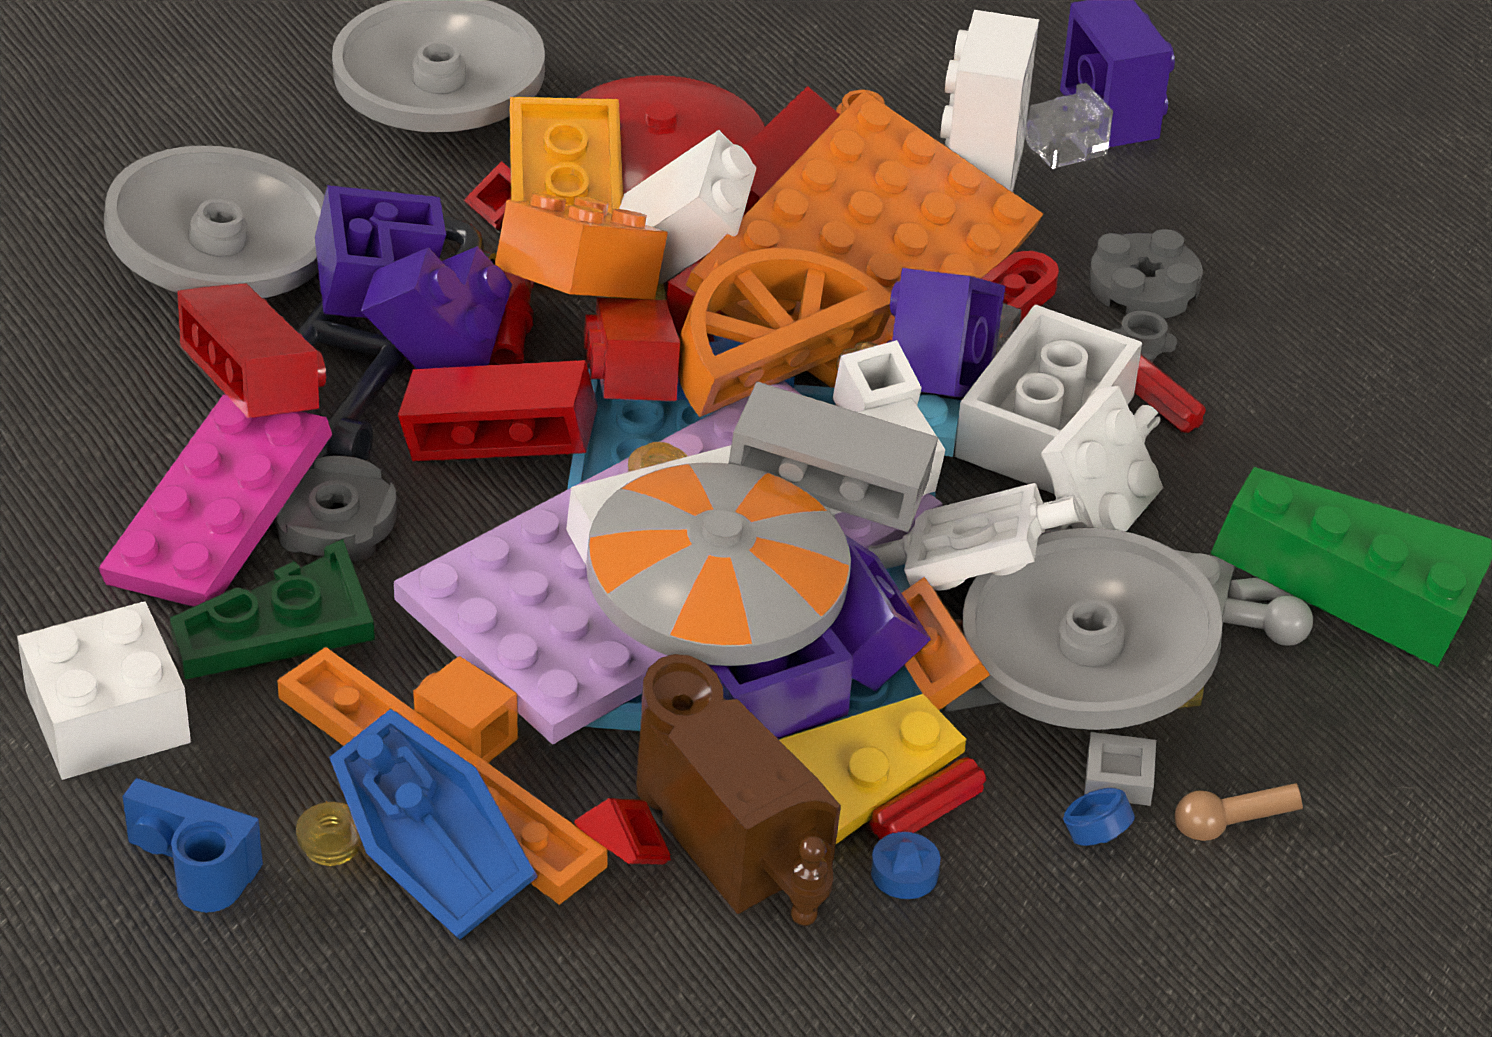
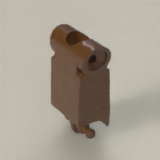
(733, 792)

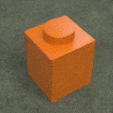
(470, 707)

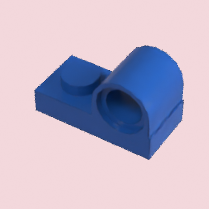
(211, 845)

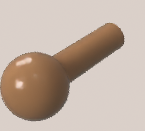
(1205, 815)

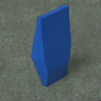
(431, 822)

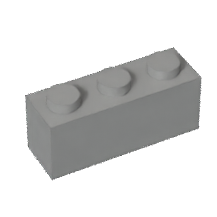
(836, 454)

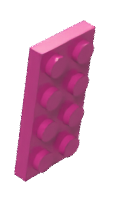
(215, 504)

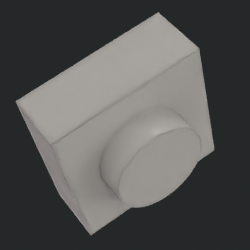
(1121, 764)

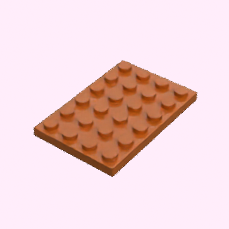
(883, 203)

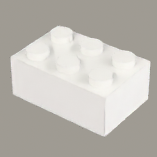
(991, 93)
(1037, 388)

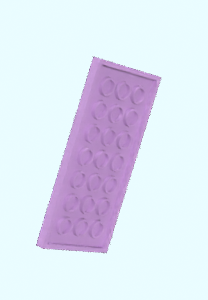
(526, 610)

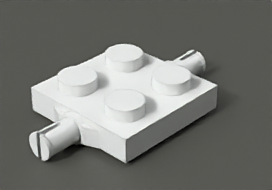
(1105, 462)
(977, 536)

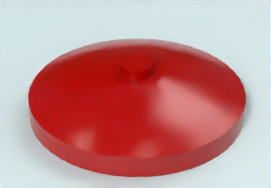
(670, 116)

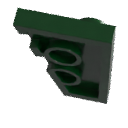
(276, 621)

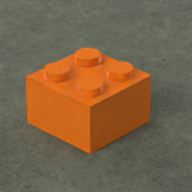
(581, 247)

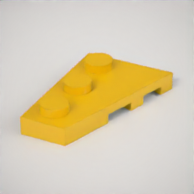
(877, 755)

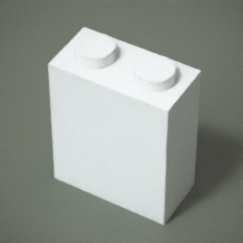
(695, 200)

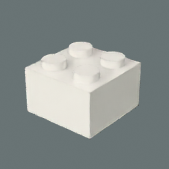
(104, 689)

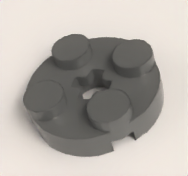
(1121, 267)
(367, 515)

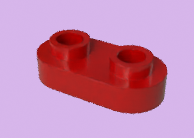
(1028, 279)

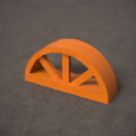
(852, 312)

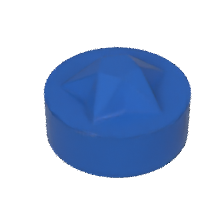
(1098, 816)
(905, 865)

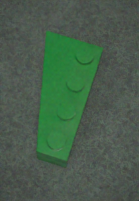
(1357, 560)

